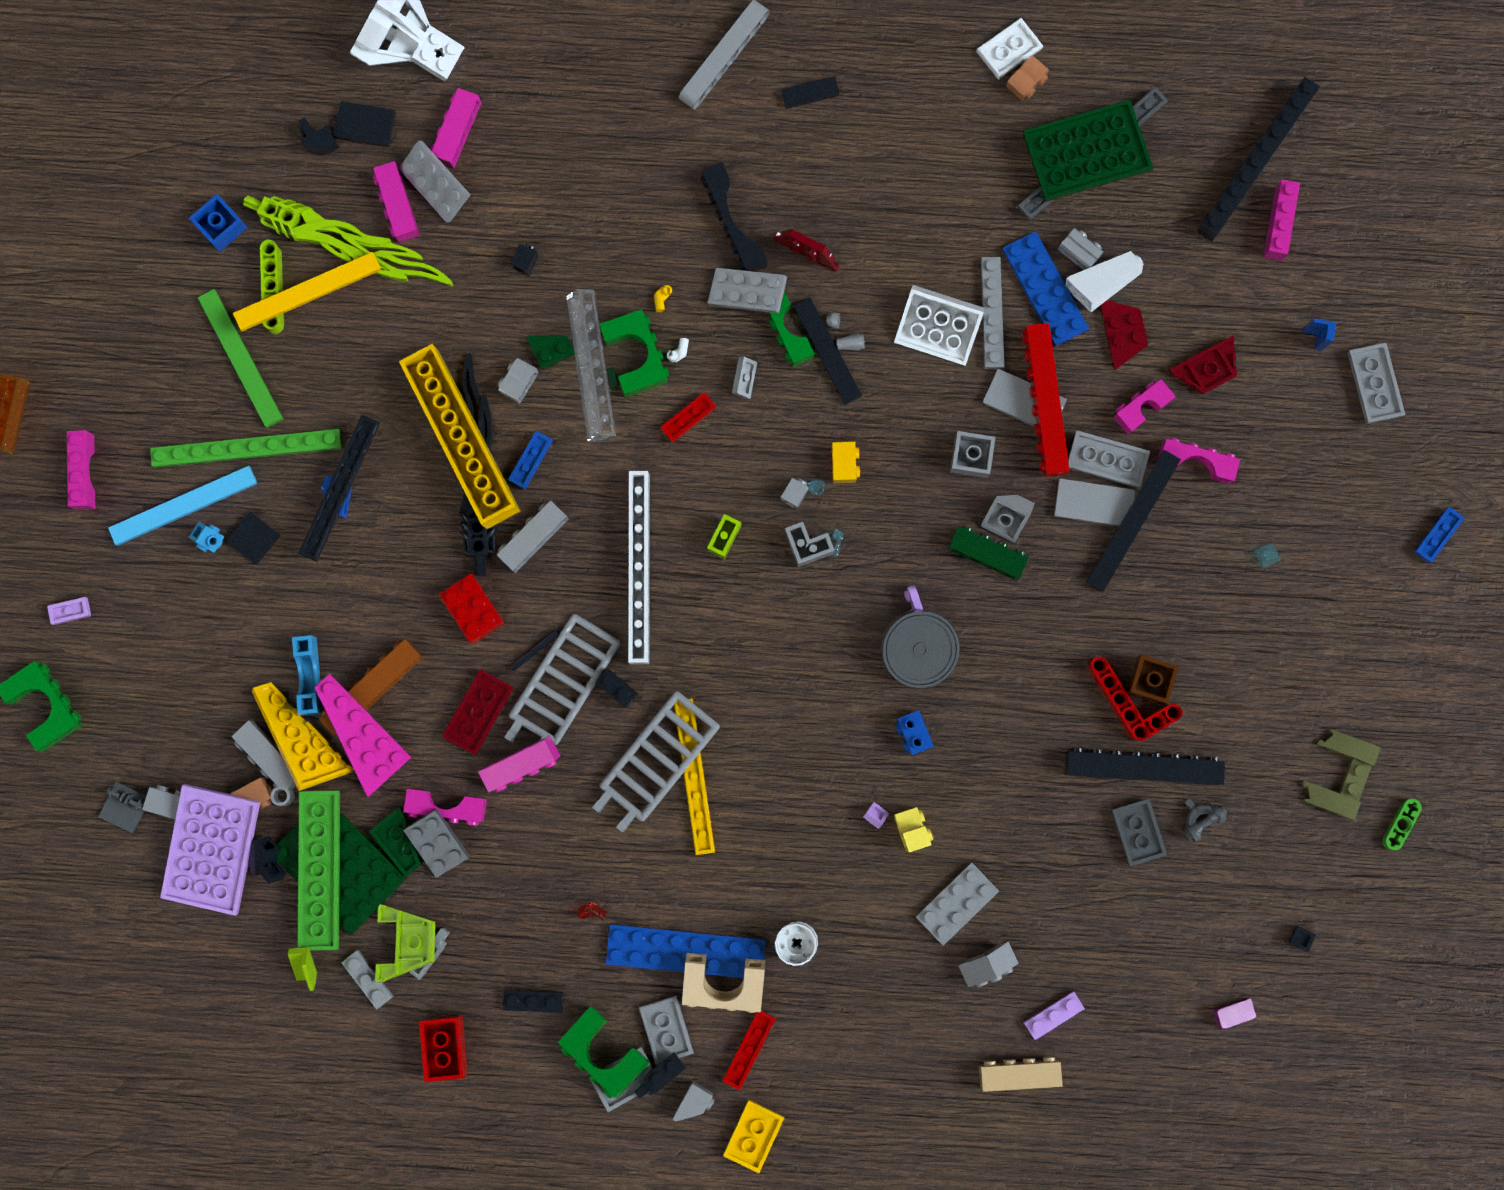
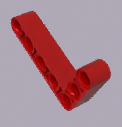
(1127, 704)

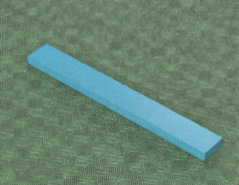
(182, 505)

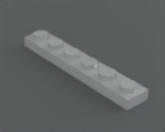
(992, 313)

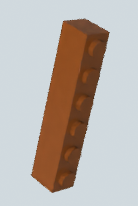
(381, 677)

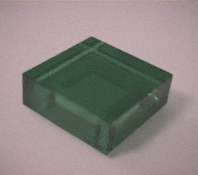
(612, 379)

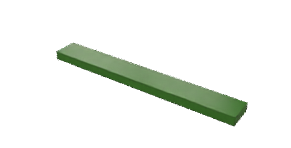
(240, 358)

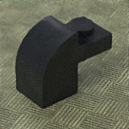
(317, 142)
(262, 860)

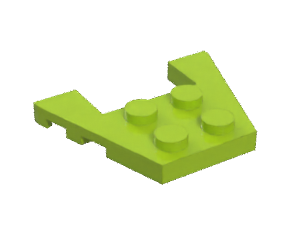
(413, 943)

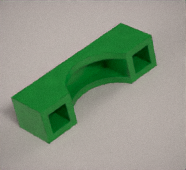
(797, 348)

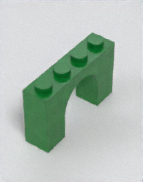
(636, 327)
(62, 719)
(577, 1044)

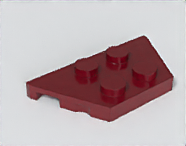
(808, 247)
(1123, 331)
(1209, 367)

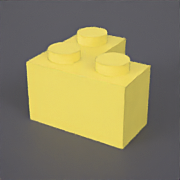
(912, 831)

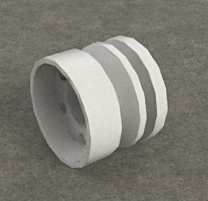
(796, 955)

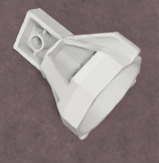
(411, 41)

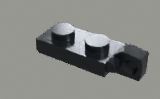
(660, 1075)

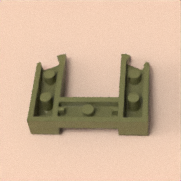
(1363, 757)

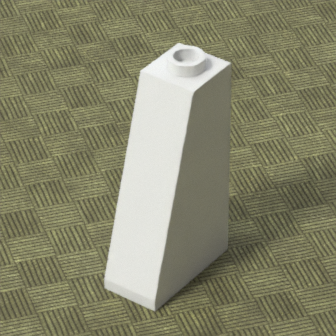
(1103, 280)

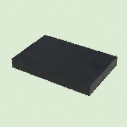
(364, 124)

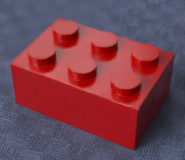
(472, 609)
(443, 1048)

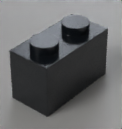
(617, 688)

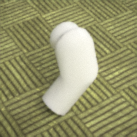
(680, 352)

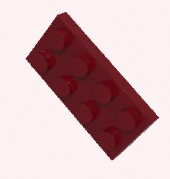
(478, 712)

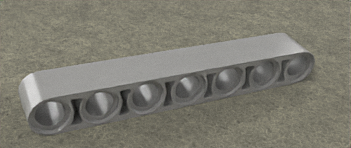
(724, 54)

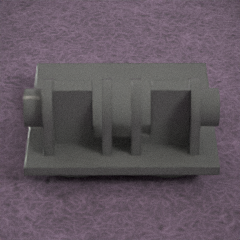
(123, 807)

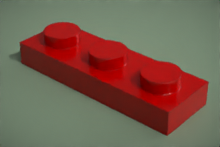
(688, 417)

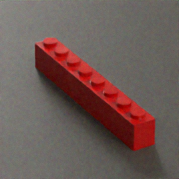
(1046, 400)

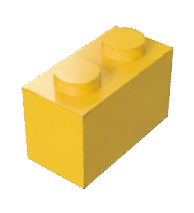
(844, 462)

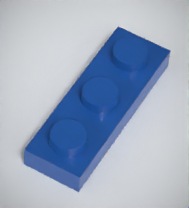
(530, 460)
(1439, 535)

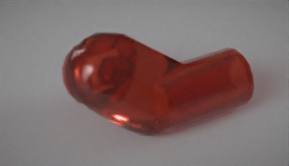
(591, 909)

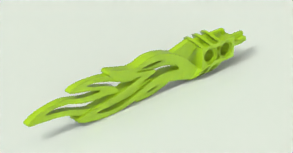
(315, 224)

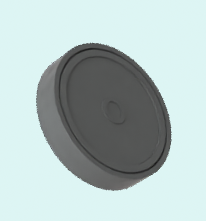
(920, 648)

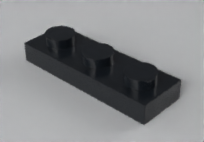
(533, 1001)

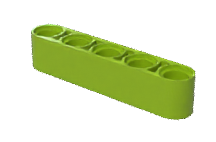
(269, 278)

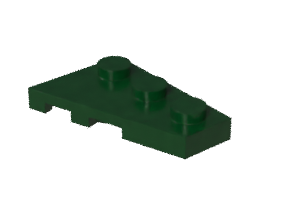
(395, 842)

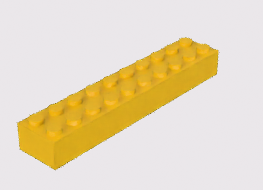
(459, 436)

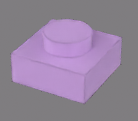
(876, 815)

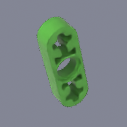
(1410, 822)

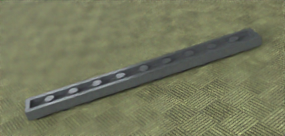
(1143, 110)

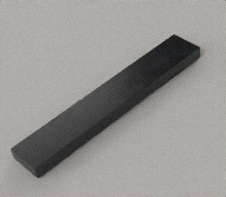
(827, 351)

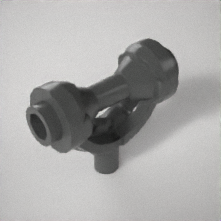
(1214, 814)

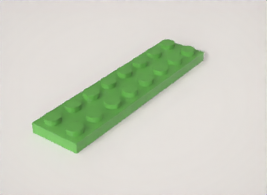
(319, 870)

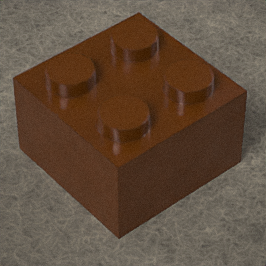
(1152, 679)

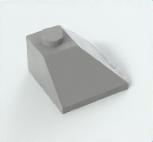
(1008, 516)

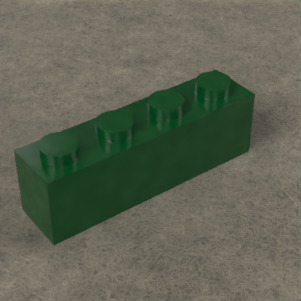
(988, 553)

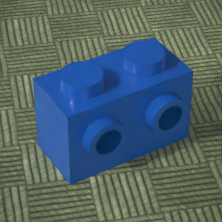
(917, 732)

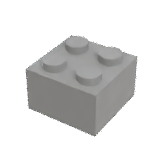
(972, 454)

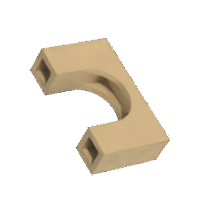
(699, 993)

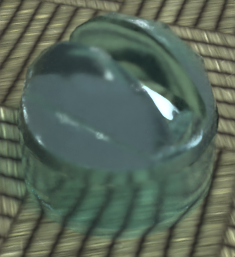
(816, 486)

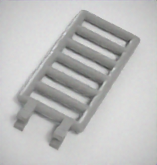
(545, 667)
(677, 771)

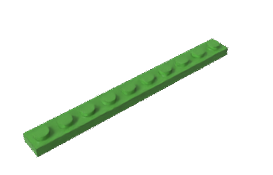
(246, 448)

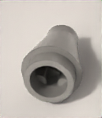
(852, 342)

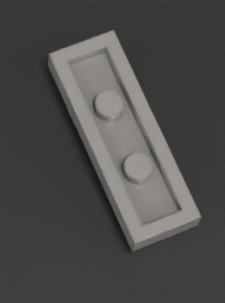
(365, 978)

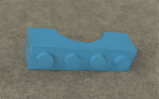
(307, 660)

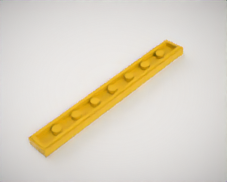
(307, 291)
(695, 787)

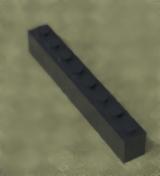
(1145, 767)

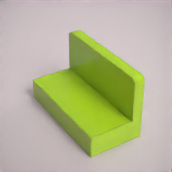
(303, 966)

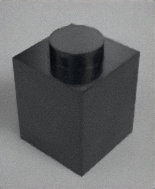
(524, 259)

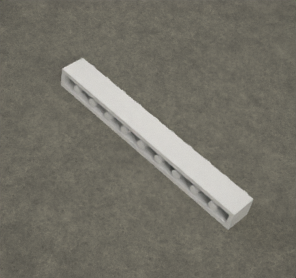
(639, 567)

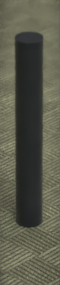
(534, 650)

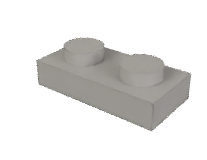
(744, 377)

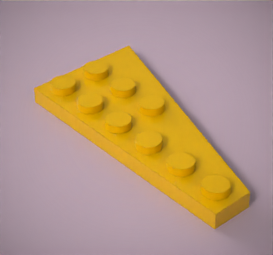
(300, 744)

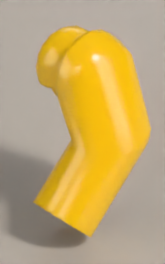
(660, 296)

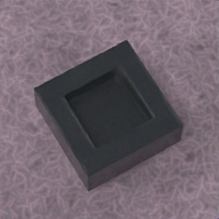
(1302, 938)

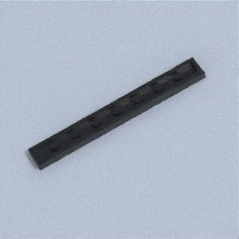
(339, 488)
(1133, 520)

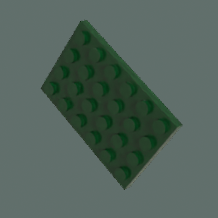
(1087, 150)
(364, 873)

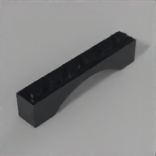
(748, 251)

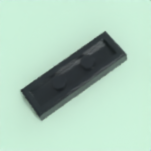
(810, 92)

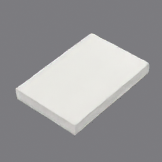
(1009, 48)

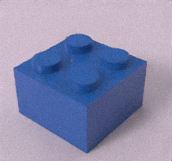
(218, 222)

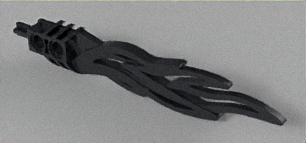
(466, 512)

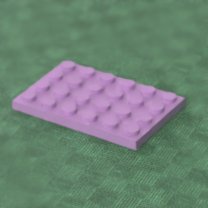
(210, 849)

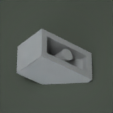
(694, 1102)

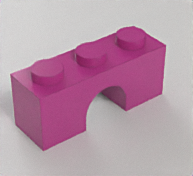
(1130, 415)

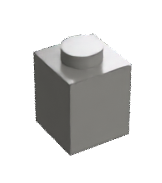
(795, 493)

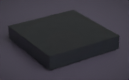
(253, 538)

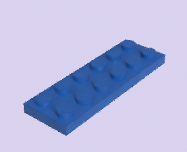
(1045, 288)

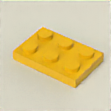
(753, 1136)

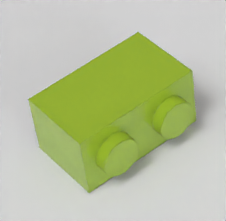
(724, 536)

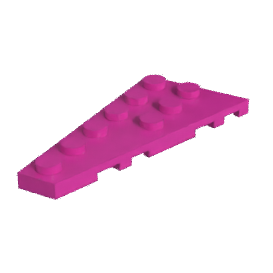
(367, 744)

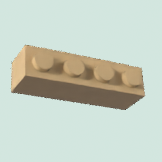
(1020, 1075)

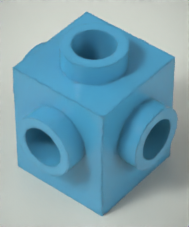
(206, 537)

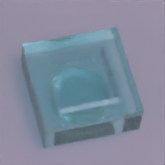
(1267, 555)

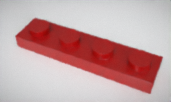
(748, 1050)

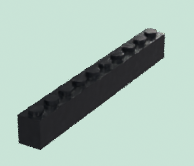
(1258, 159)

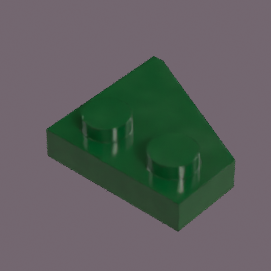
(551, 349)

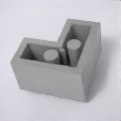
(806, 549)
(989, 965)

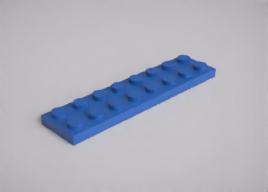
(668, 950)

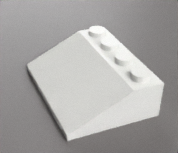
(939, 325)

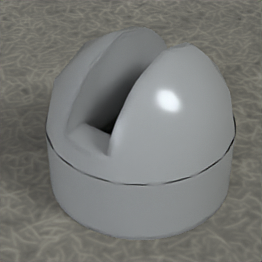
(833, 320)

